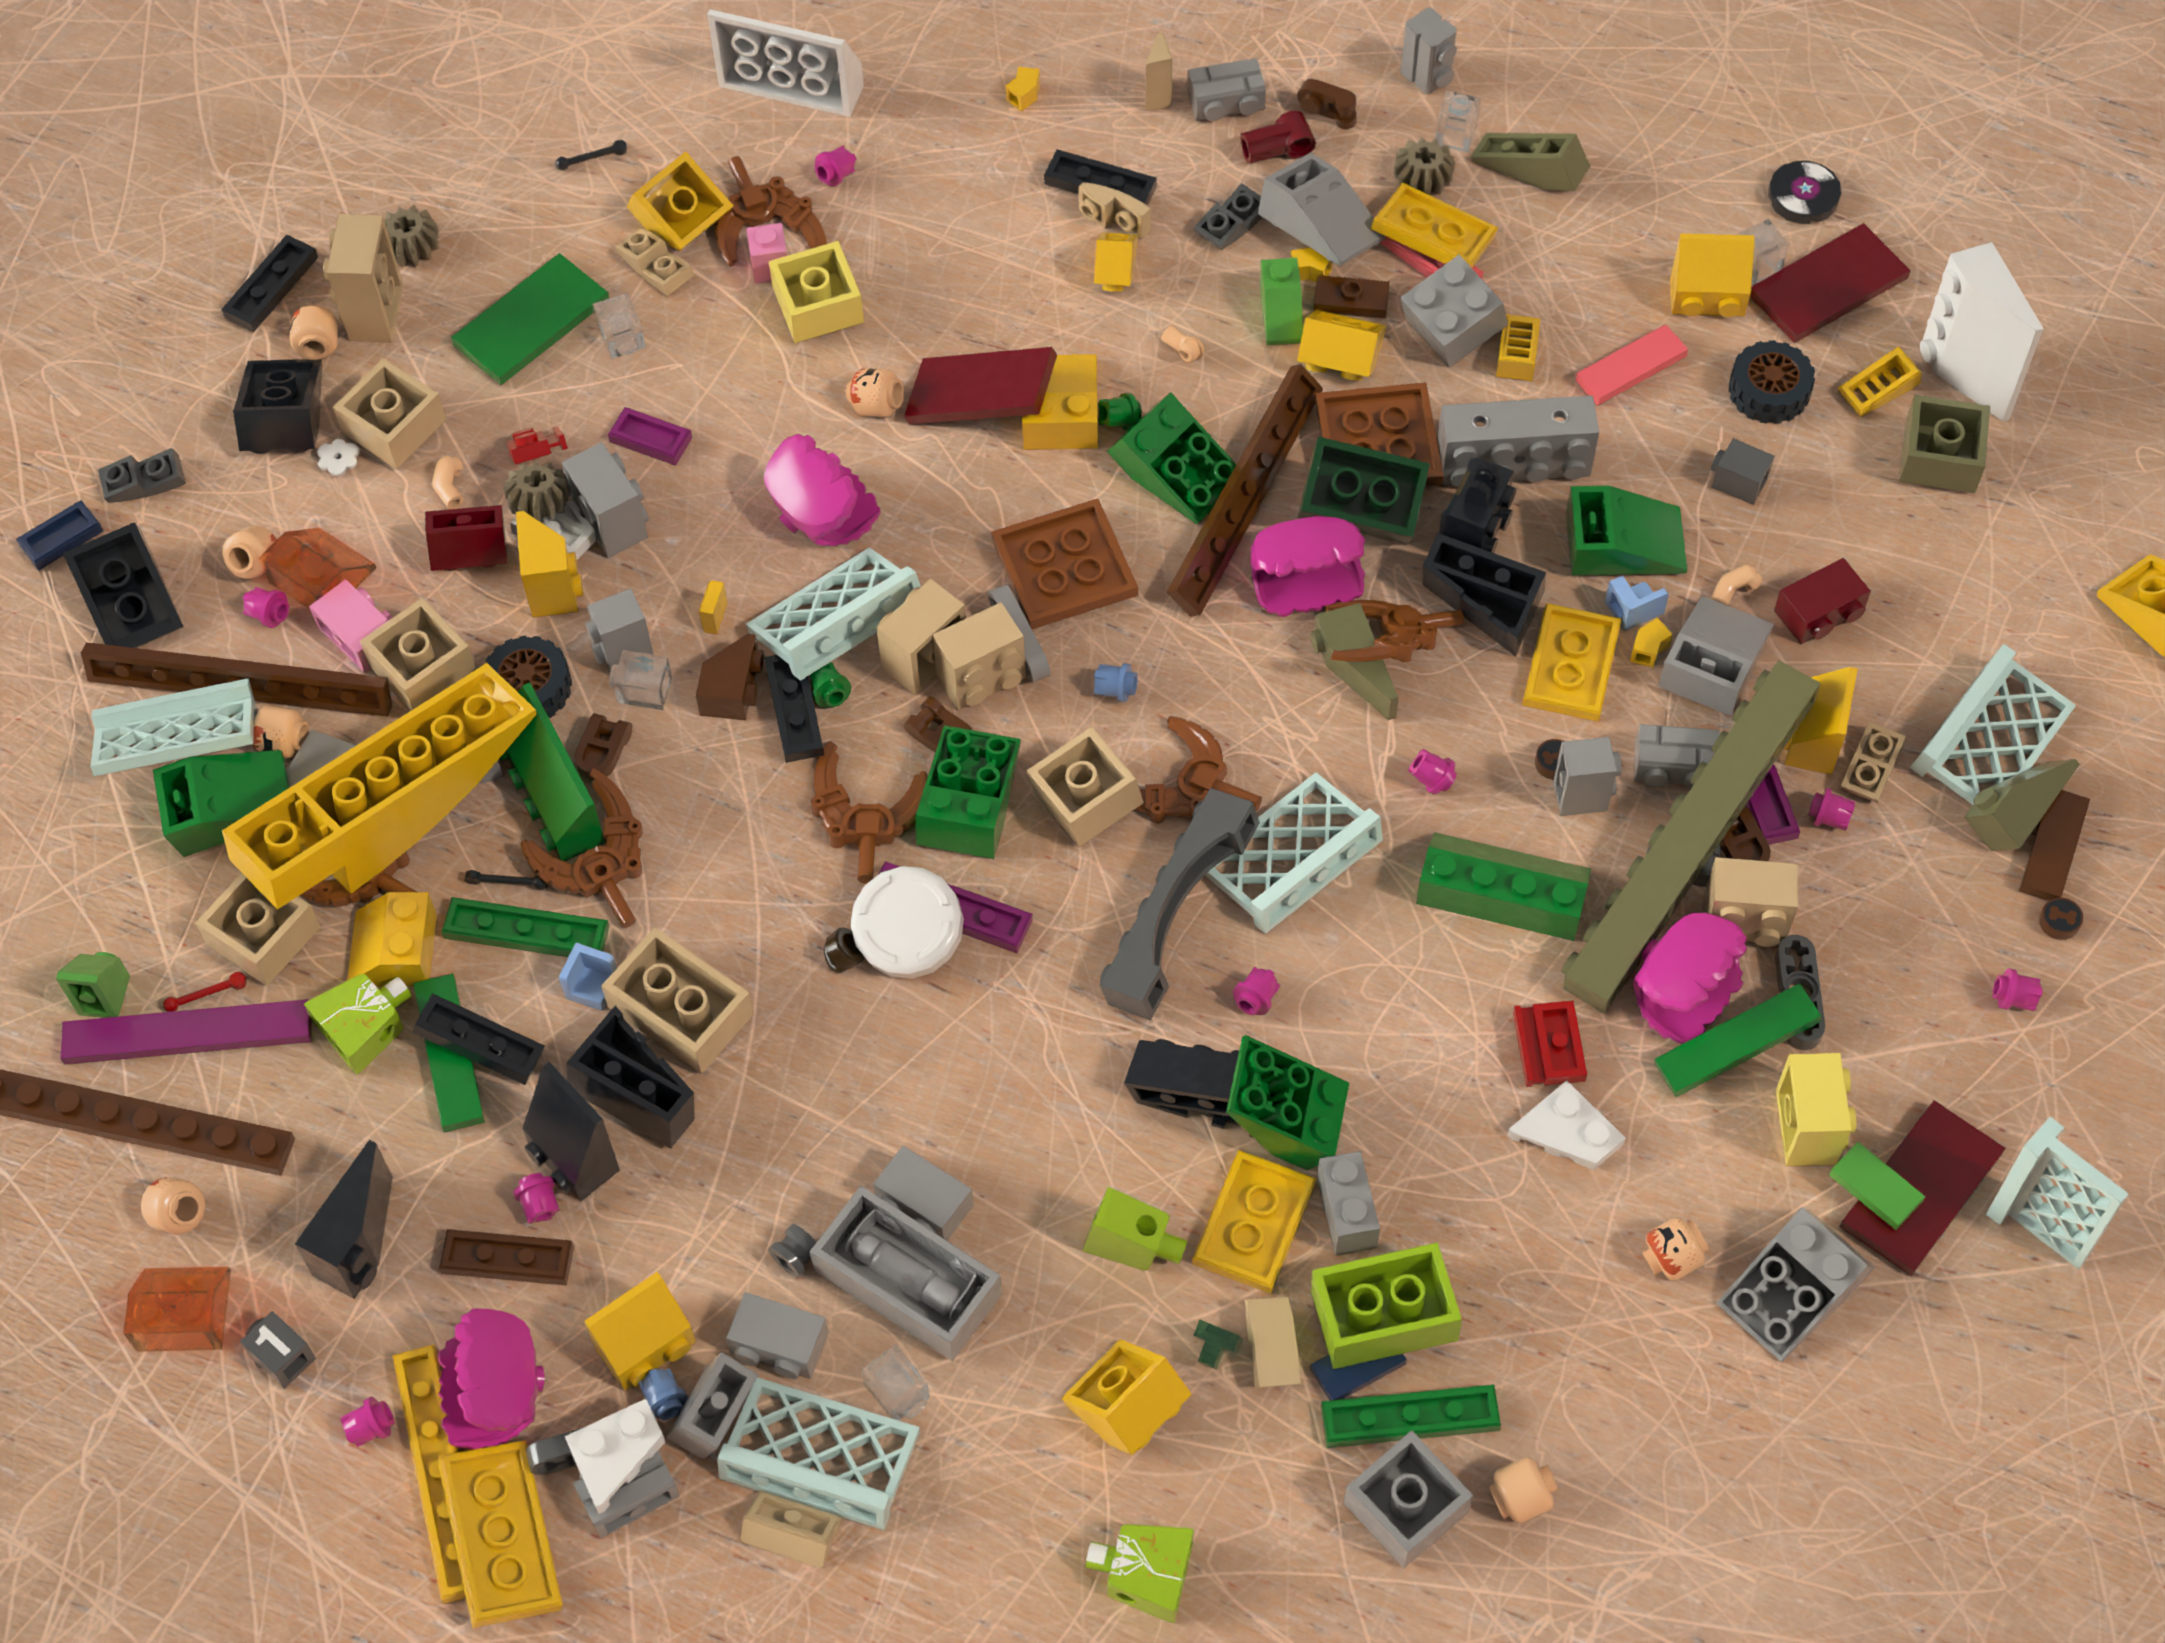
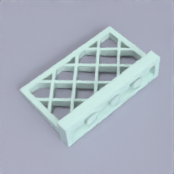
(839, 626)
(1974, 705)
(181, 714)
(1318, 865)
(2030, 1180)
(809, 1486)

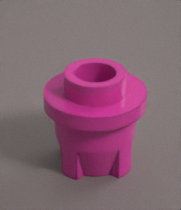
(834, 165)
(266, 606)
(1433, 771)
(1831, 809)
(2017, 991)
(1256, 992)
(537, 1197)
(368, 1422)

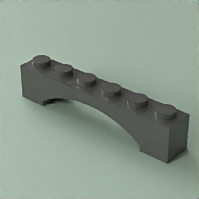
(1217, 830)

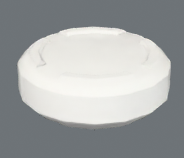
(907, 922)

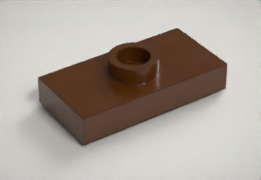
(1351, 296)

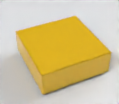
(713, 607)

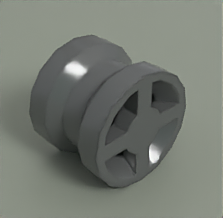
(793, 1250)

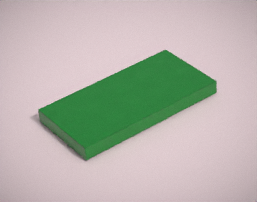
(529, 319)

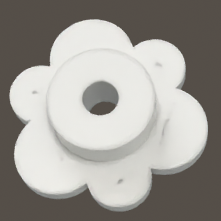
(337, 457)

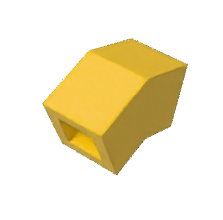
(1024, 88)
(1311, 264)
(1649, 642)

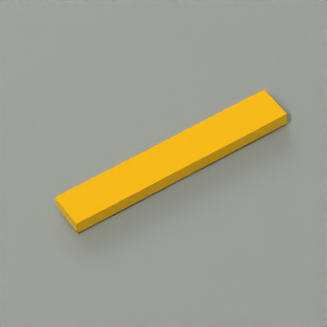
(419, 1388)

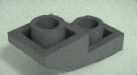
(1233, 219)
(136, 480)

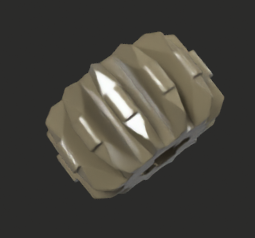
(1425, 166)
(412, 234)
(537, 490)

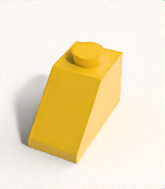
(1115, 260)

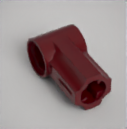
(1288, 135)

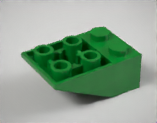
(1174, 459)
(1623, 533)
(212, 792)
(967, 792)
(1287, 1104)

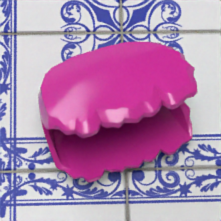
(818, 493)
(1307, 564)
(1690, 975)
(488, 1379)

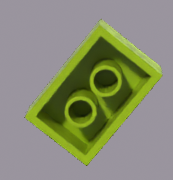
(1385, 1305)

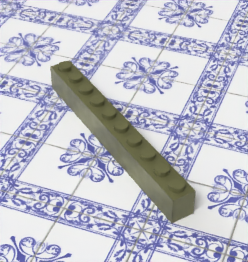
(1690, 837)

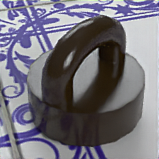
(841, 951)

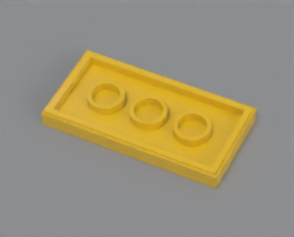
(499, 1534)

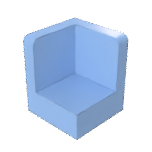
(1634, 603)
(585, 973)

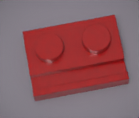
(532, 445)
(1550, 1043)

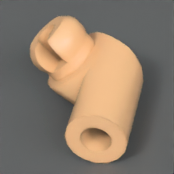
(1188, 346)
(442, 483)
(1733, 580)

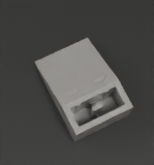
(1318, 209)
(1715, 655)
(1795, 1284)

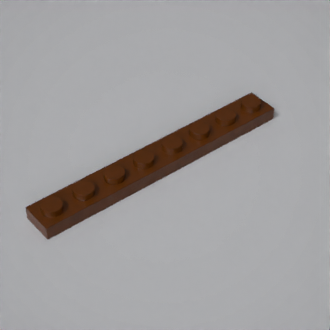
(1244, 491)
(268, 681)
(144, 1123)

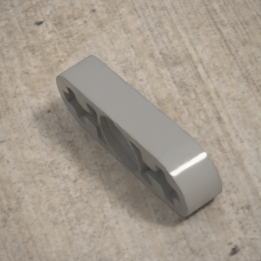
(1035, 659)

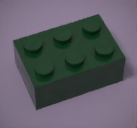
(1364, 487)

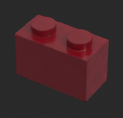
(466, 538)
(1822, 601)

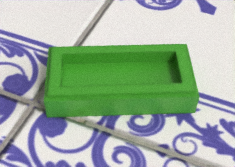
(1876, 1185)

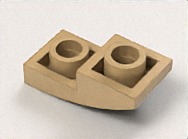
(1110, 205)
(654, 262)
(1873, 762)
(1273, 1342)

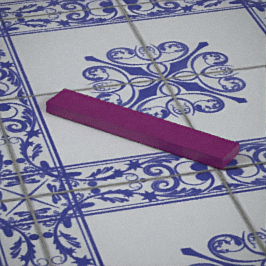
(185, 1032)

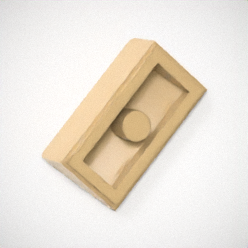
(1159, 75)
(790, 1529)

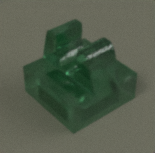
(1216, 1342)

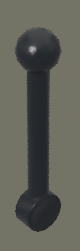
(619, 148)
(475, 877)

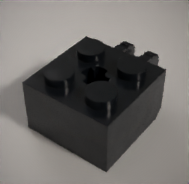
(1480, 505)

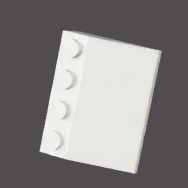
(785, 63)
(1981, 330)

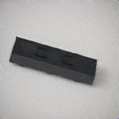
(1070, 170)
(270, 283)
(793, 711)
(478, 1039)

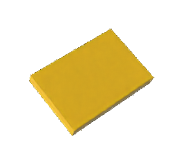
(1433, 226)
(1572, 662)
(1254, 1221)

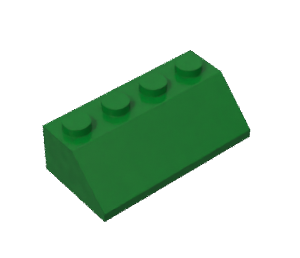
(552, 786)
(1503, 886)

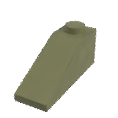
(1535, 158)
(1349, 629)
(2011, 809)

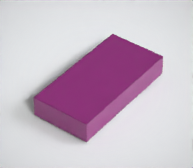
(650, 436)
(1772, 810)

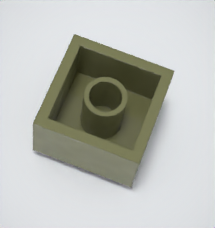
(1945, 443)

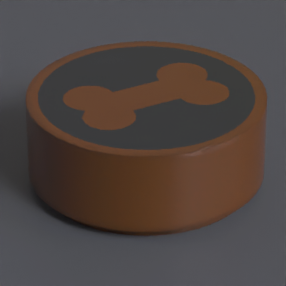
(1547, 757)
(2061, 918)

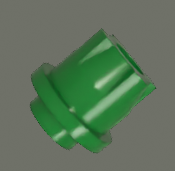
(1119, 411)
(829, 686)

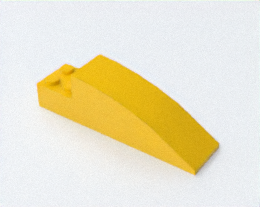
(381, 793)

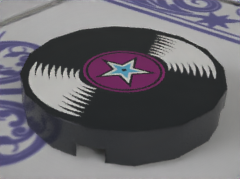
(1804, 191)

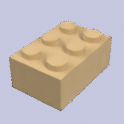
(364, 277)
(678, 999)

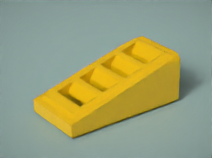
(1894, 359)
(1513, 366)

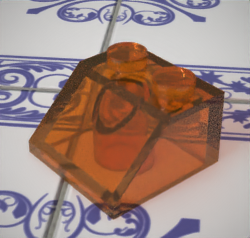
(312, 563)
(178, 1309)

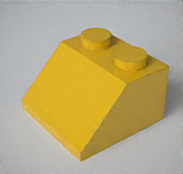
(679, 203)
(1712, 274)
(1340, 344)
(547, 568)
(1824, 728)
(394, 939)
(640, 1331)
(1128, 1396)

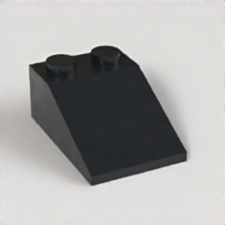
(279, 405)
(124, 588)
(568, 1136)
(348, 1230)

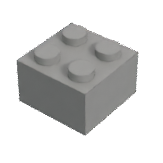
(1454, 310)
(607, 498)
(1408, 1499)

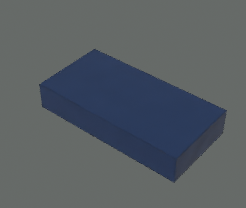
(59, 534)
(1347, 1380)

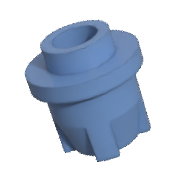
(1115, 681)
(663, 1393)

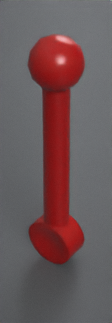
(236, 980)

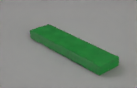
(521, 927)
(1737, 1040)
(451, 1073)
(1425, 1413)

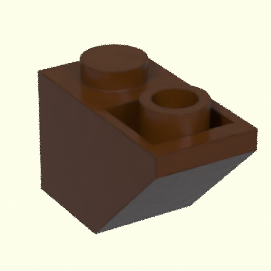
(727, 680)

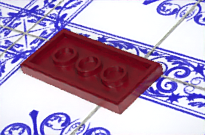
(1829, 282)
(981, 385)
(1946, 1164)

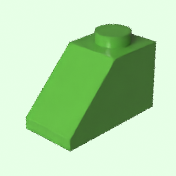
(1281, 301)
(95, 984)

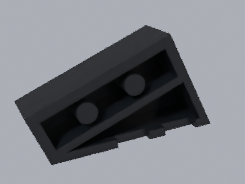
(1486, 587)
(1183, 1079)
(631, 1082)

